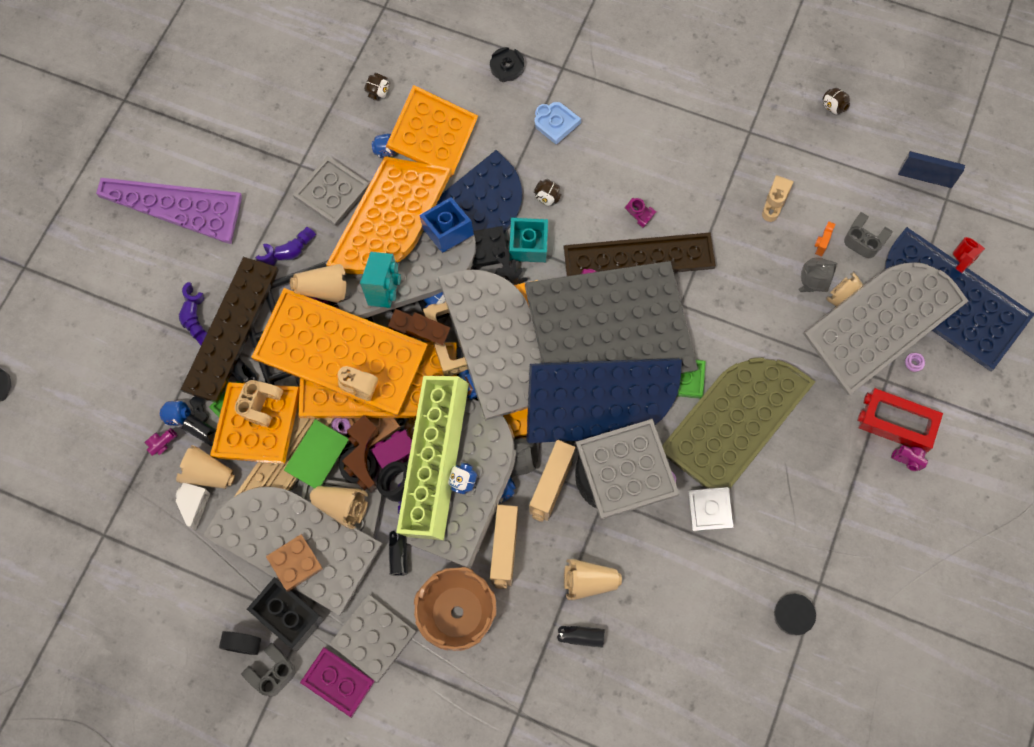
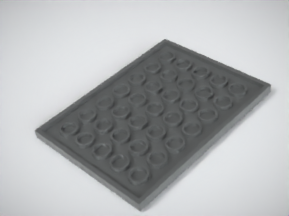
(611, 316)

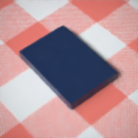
(931, 169)

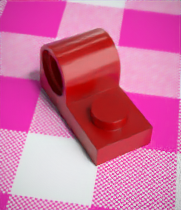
(967, 253)

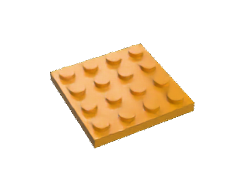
(431, 130)
(251, 442)

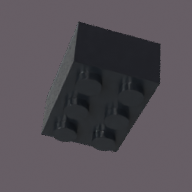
(285, 614)

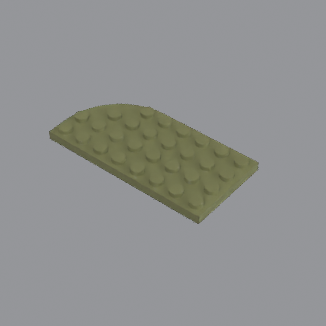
(735, 420)

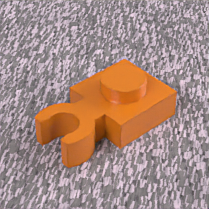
(822, 242)

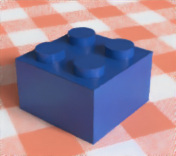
(446, 224)

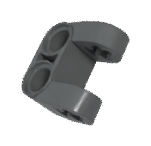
(865, 238)
(273, 674)

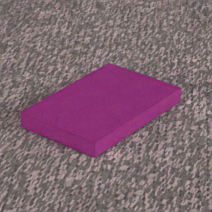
(337, 682)

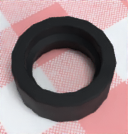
(372, 471)
(385, 477)
(240, 643)

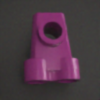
(642, 214)
(158, 443)
(912, 457)

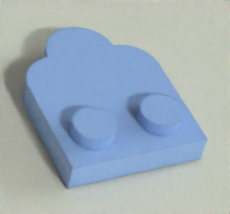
(555, 121)

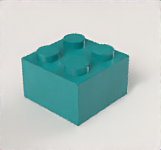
(528, 240)
(380, 279)

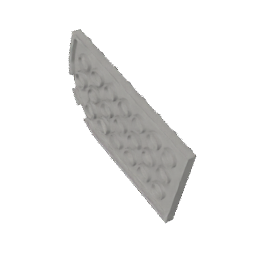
(418, 276)
(883, 321)
(494, 338)
(492, 454)
(270, 517)

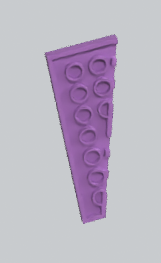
(196, 209)

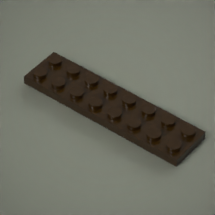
(685, 252)
(229, 330)

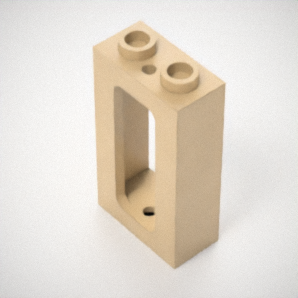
(448, 366)
(552, 481)
(504, 546)

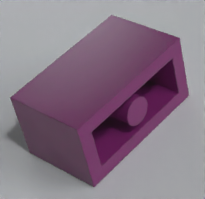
(394, 449)

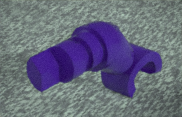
(287, 251)
(188, 313)

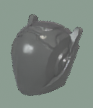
(817, 275)
(526, 457)

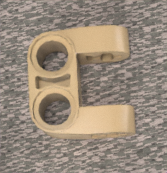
(776, 198)
(358, 382)
(256, 401)

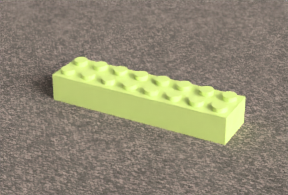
(432, 457)

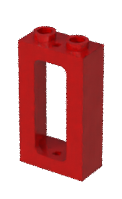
(895, 433)

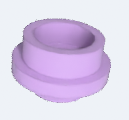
(915, 357)
(345, 425)

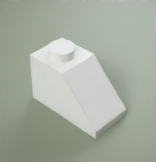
(191, 503)

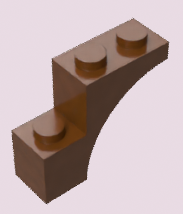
(419, 327)
(361, 435)

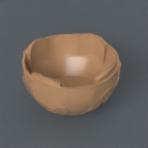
(445, 592)

